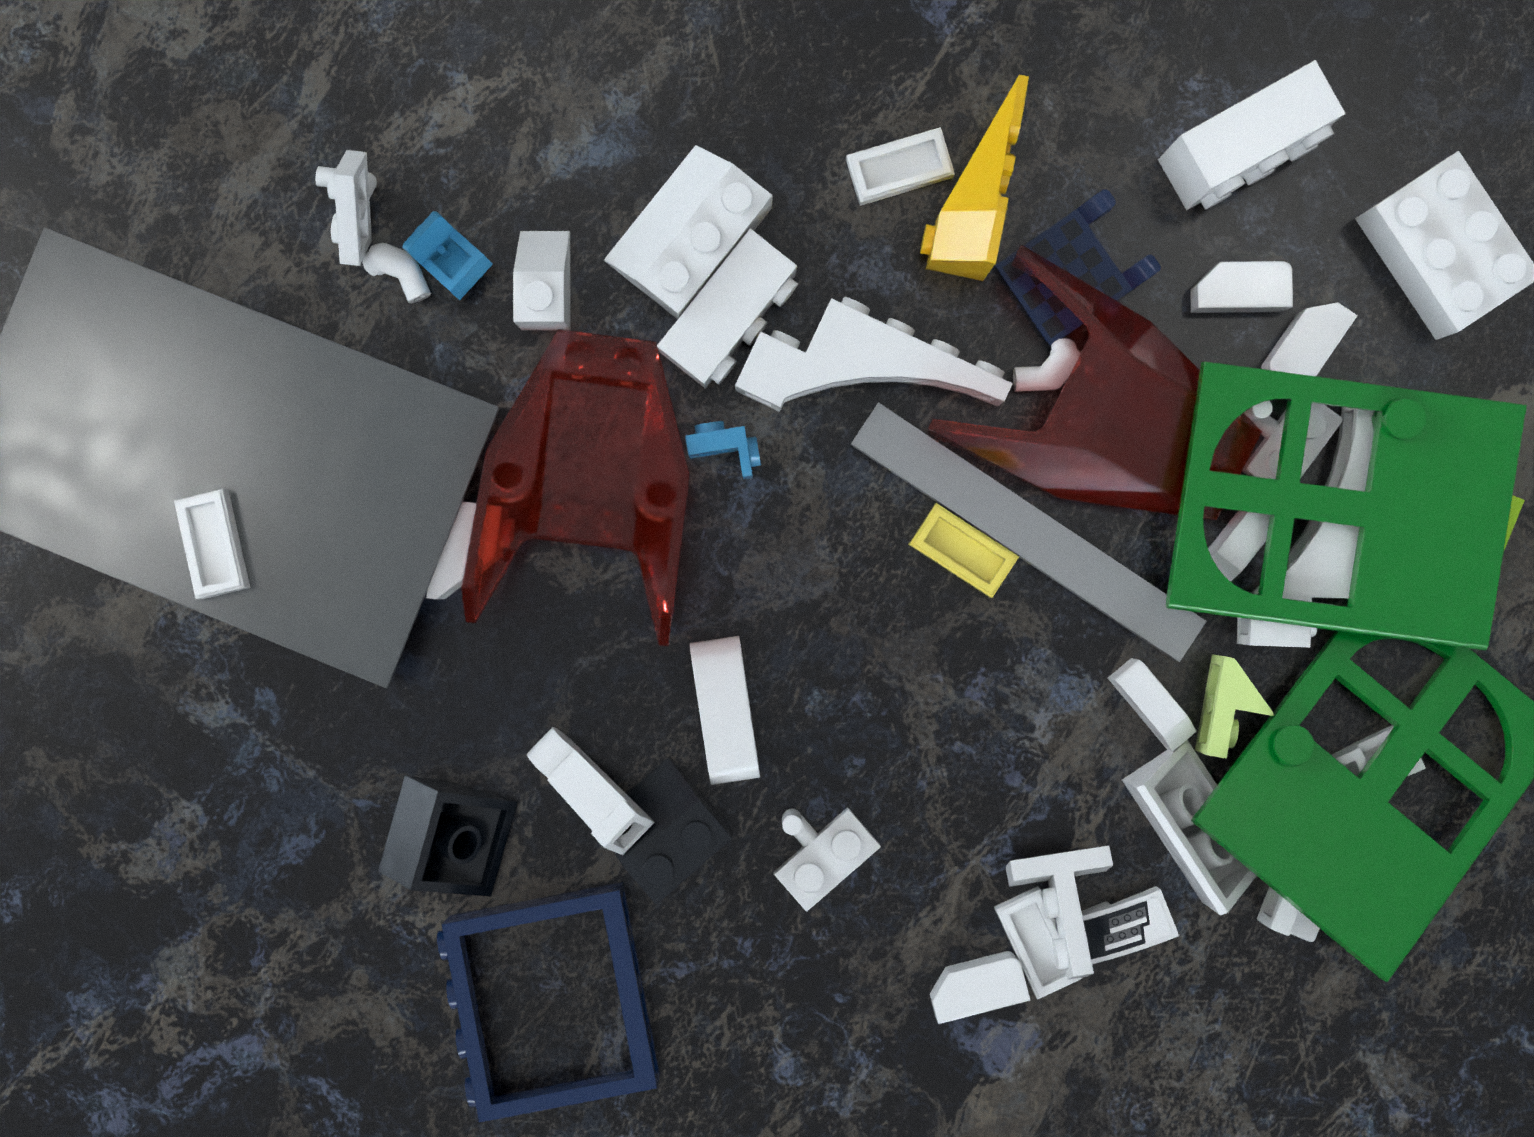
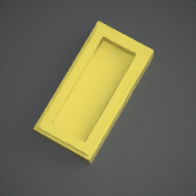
(963, 550)

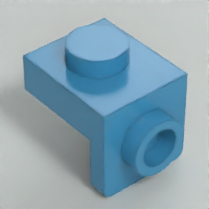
(447, 255)
(714, 439)

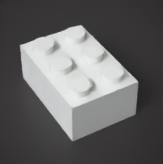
(1252, 138)
(1448, 247)

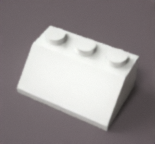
(689, 229)

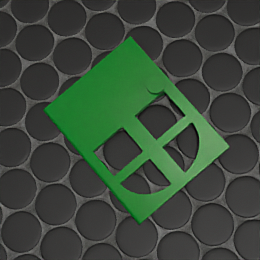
(1425, 522)
(1333, 836)

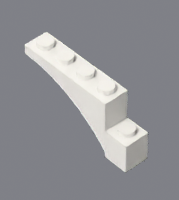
(858, 350)
(1325, 552)

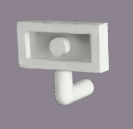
(351, 188)
(1264, 461)
(825, 855)

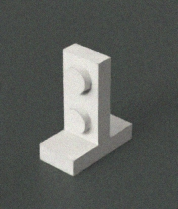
(1062, 900)

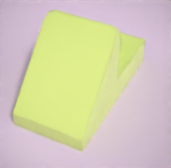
(1225, 691)

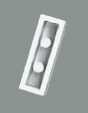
(729, 310)

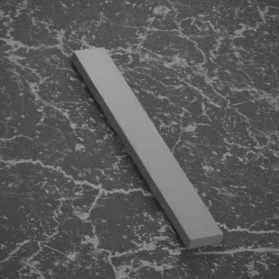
(1027, 532)

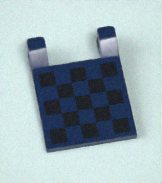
(1078, 251)

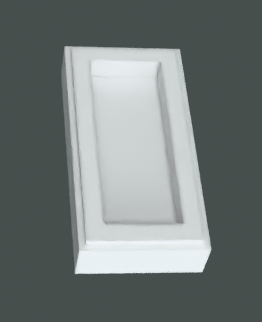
(900, 166)
(212, 544)
(1031, 939)

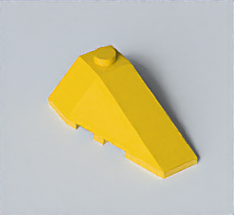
(974, 215)

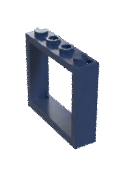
(630, 988)

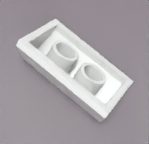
(1170, 794)

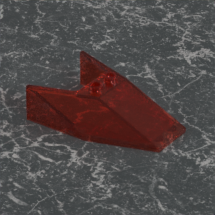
(1120, 418)
(586, 463)

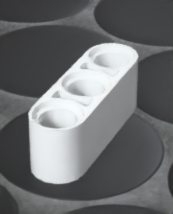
(724, 710)

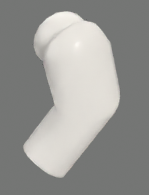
(393, 261)
(1052, 372)

